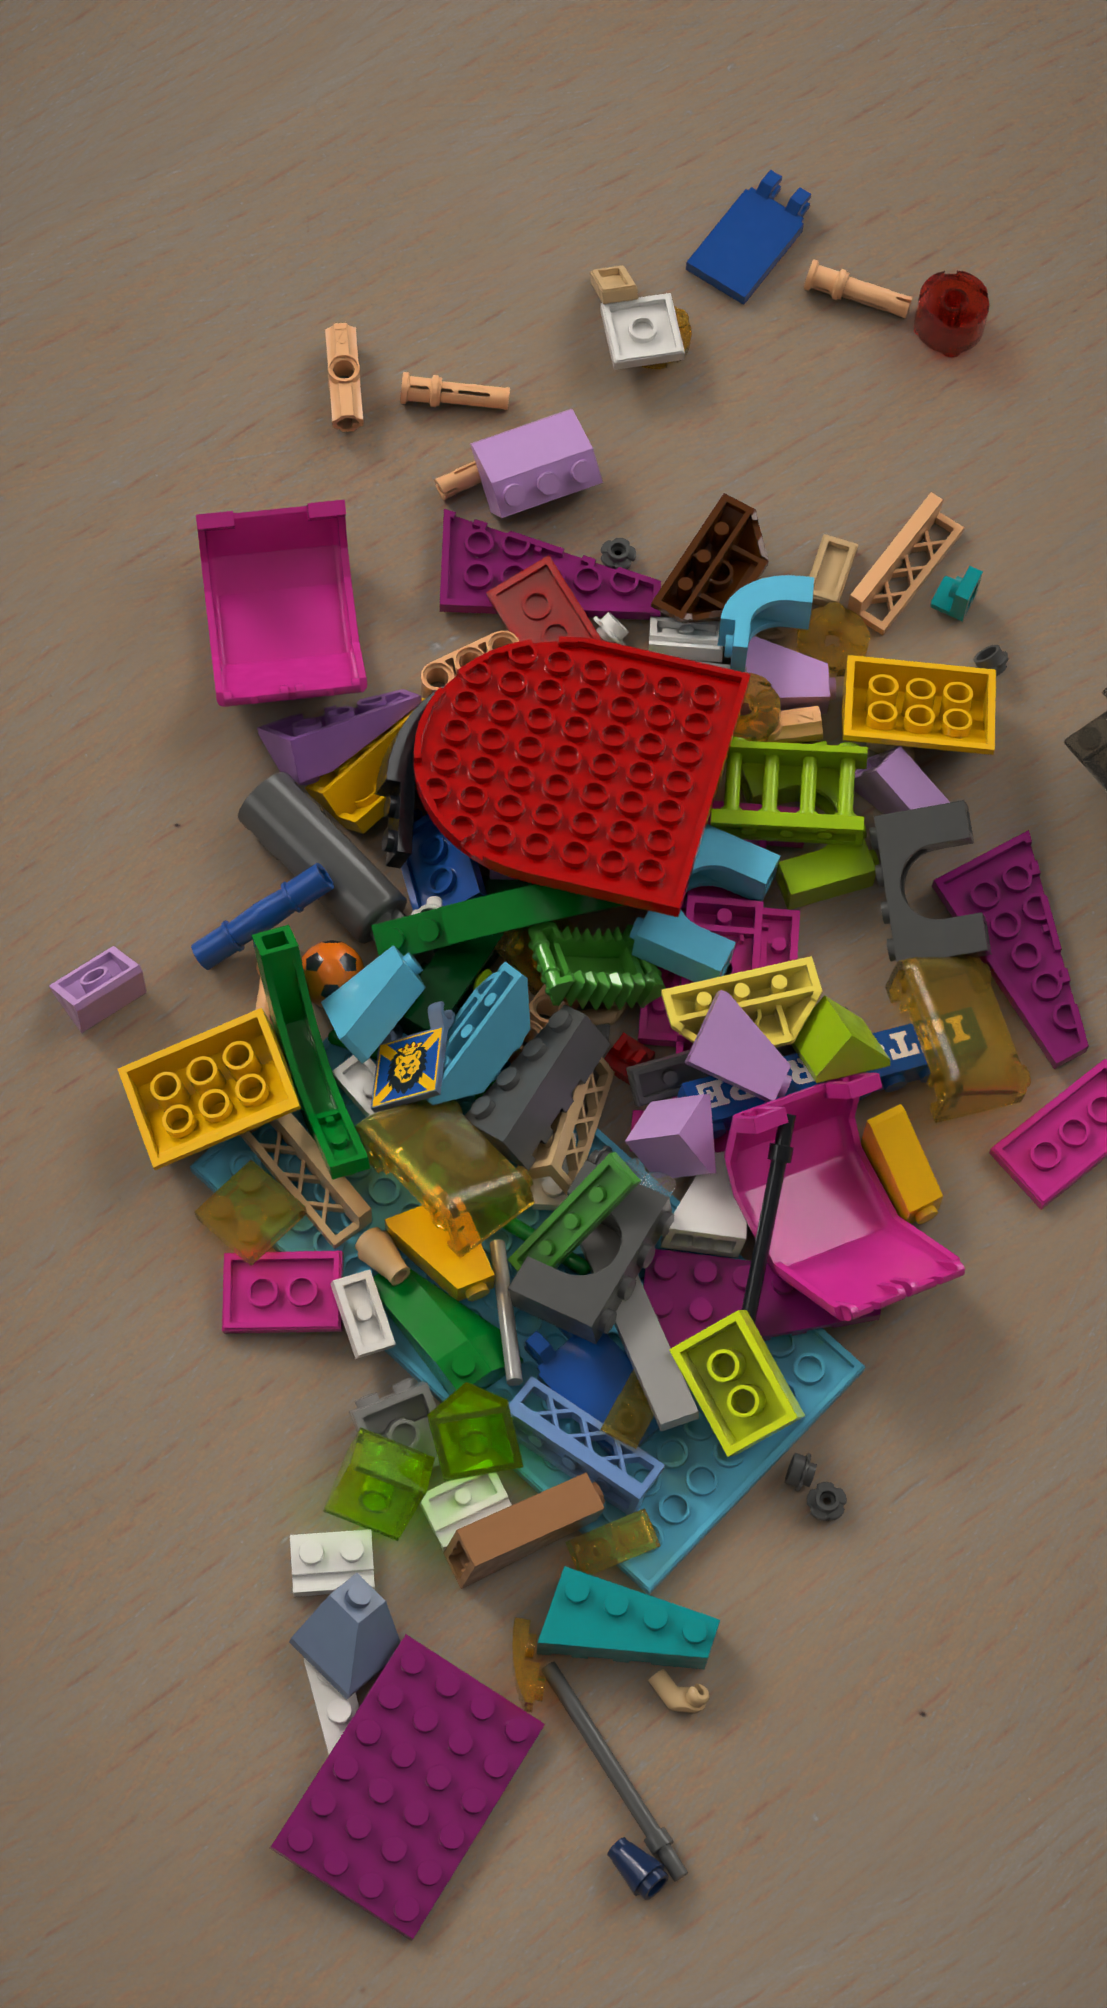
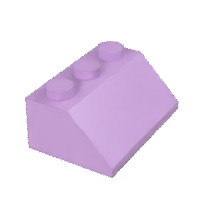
(535, 463)

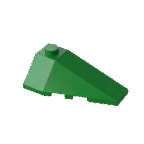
(444, 1332)

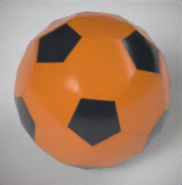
(329, 967)

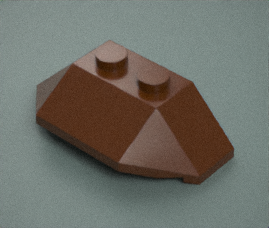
(715, 565)

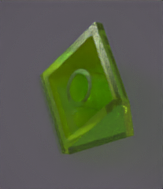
(474, 1434)

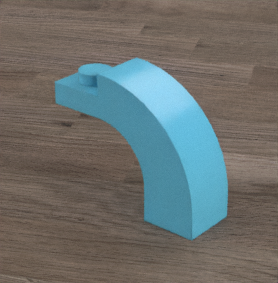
(760, 606)

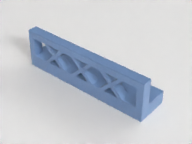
(573, 1457)

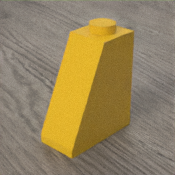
(902, 1165)
(428, 1248)

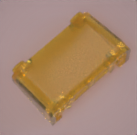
(960, 1034)
(447, 1169)

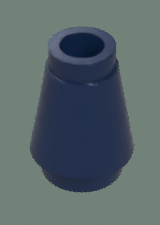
(640, 1870)

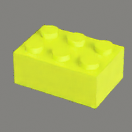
(737, 1382)

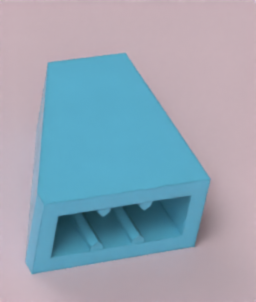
(374, 1001)

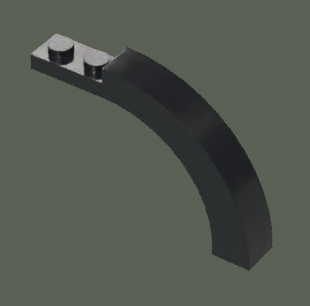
(398, 785)

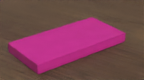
(1059, 1140)

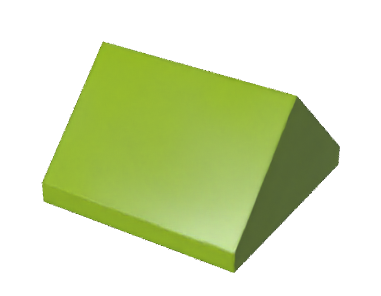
(837, 1043)

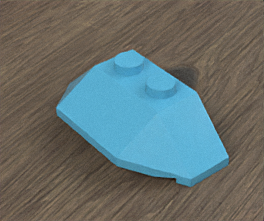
(485, 1034)

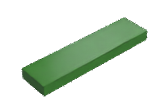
(578, 1214)

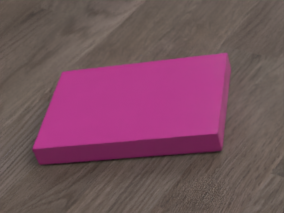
(282, 1293)

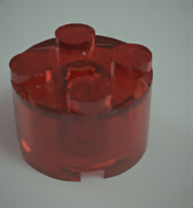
(951, 312)

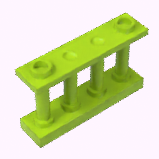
(806, 823)

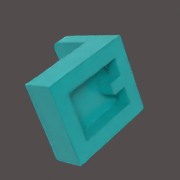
(957, 594)

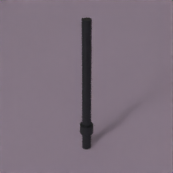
(780, 1154)

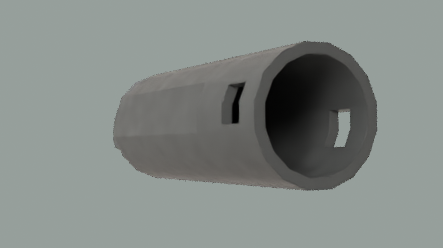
(303, 835)

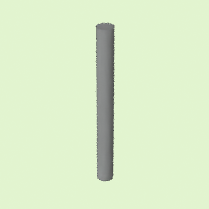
(506, 1313)

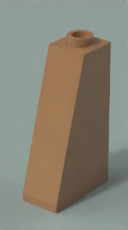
(522, 1529)

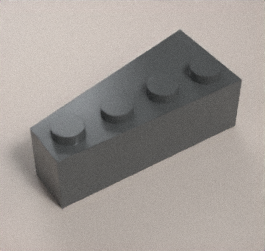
(538, 1085)

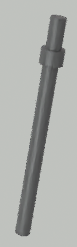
(656, 1838)

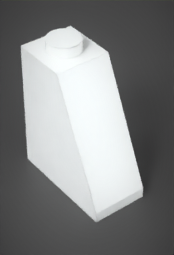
(708, 1217)

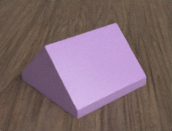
(99, 988)
(676, 1137)

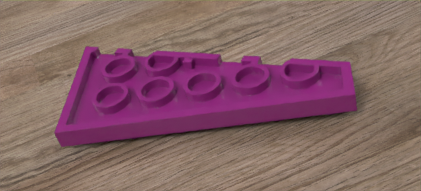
(483, 557)
(1022, 942)
(699, 1290)

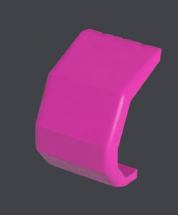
(280, 604)
(833, 1221)

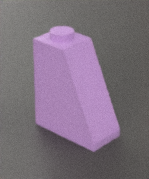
(794, 676)
(896, 783)
(738, 1051)

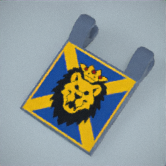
(412, 1065)

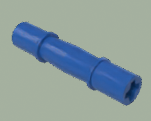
(262, 916)

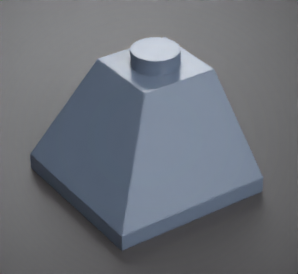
(348, 1636)

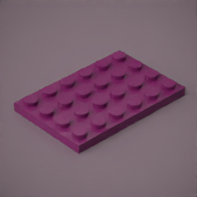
(407, 1787)

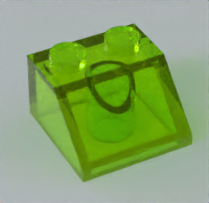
(380, 1484)

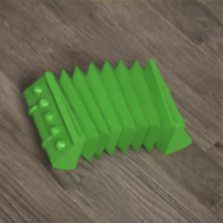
(593, 967)

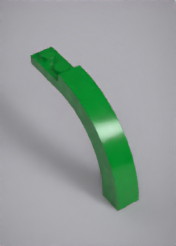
(483, 918)
(305, 1054)

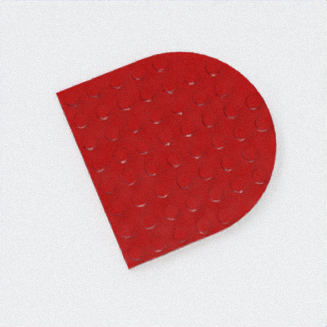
(580, 765)

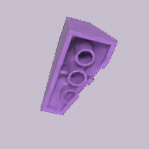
(325, 742)

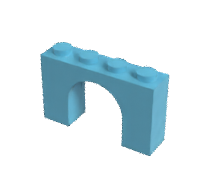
(686, 947)

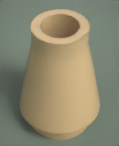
(381, 1254)

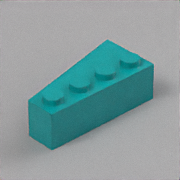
(623, 1625)

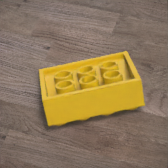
(919, 705)
(209, 1088)

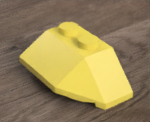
(773, 997)

